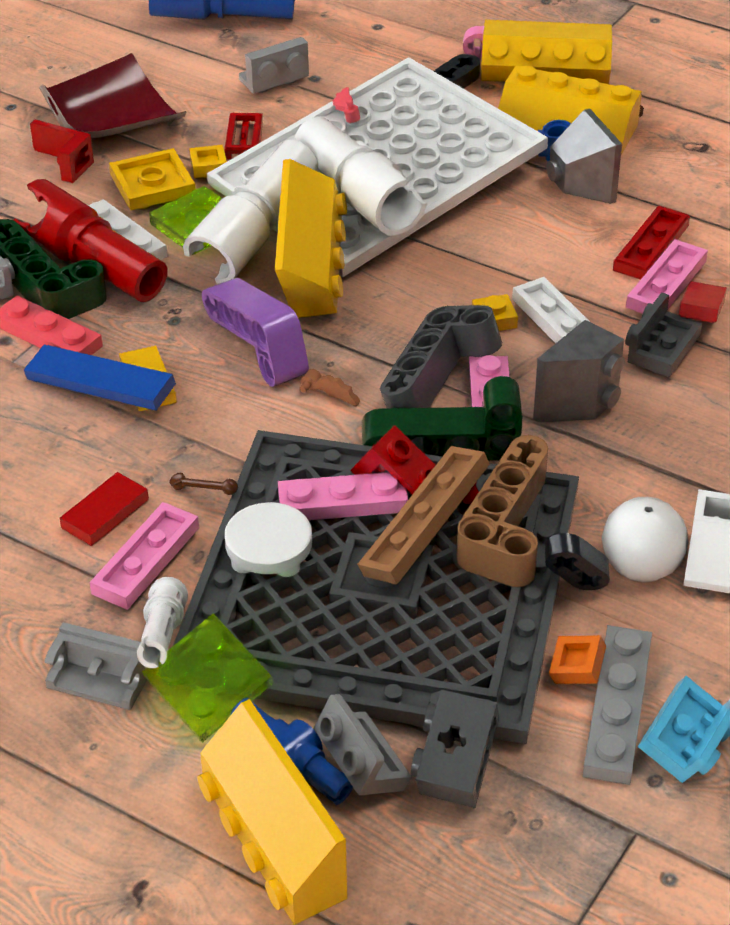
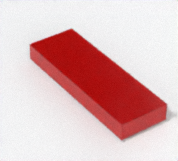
(651, 241)

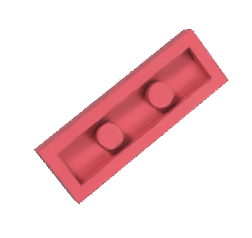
(45, 327)

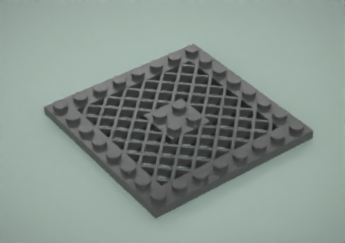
(370, 687)

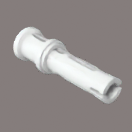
(162, 615)

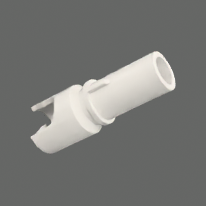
(366, 177)
(244, 220)

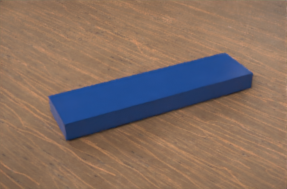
(100, 377)

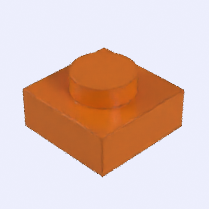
(577, 659)

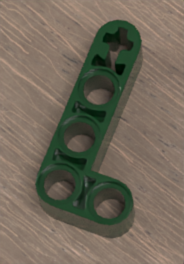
(40, 280)
(473, 428)

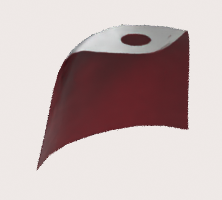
(108, 100)

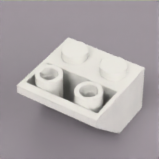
(710, 543)

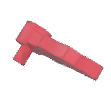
(344, 103)

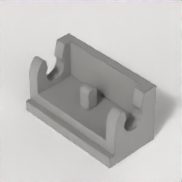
(95, 666)

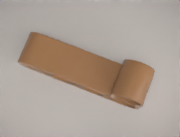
(489, 530)

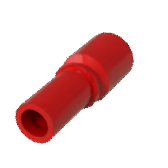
(77, 233)

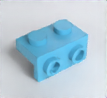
(687, 731)

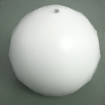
(645, 539)

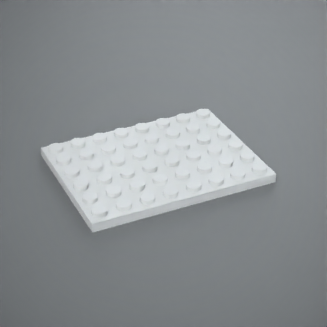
(425, 125)

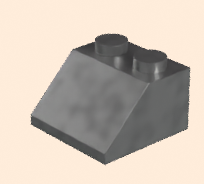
(579, 375)

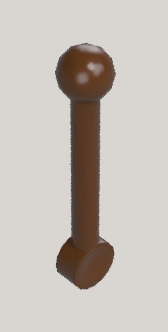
(179, 481)

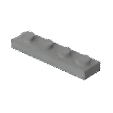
(617, 706)

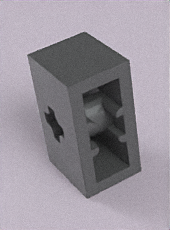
(460, 774)

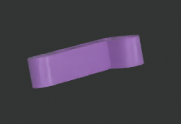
(262, 323)

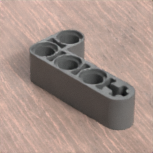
(435, 350)

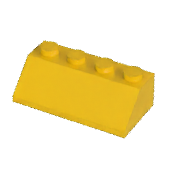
(568, 48)
(546, 96)
(310, 240)
(274, 816)

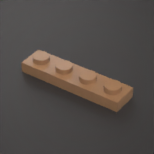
(423, 515)

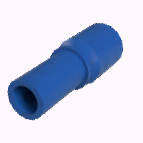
(203, 8)

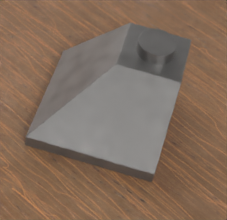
(586, 159)

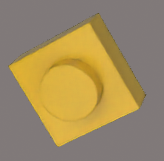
(206, 159)
(503, 310)

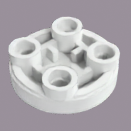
(268, 539)

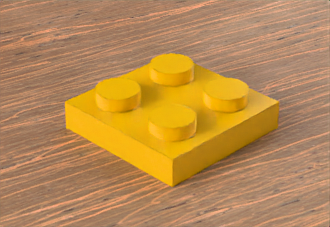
(151, 179)

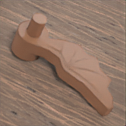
(332, 386)

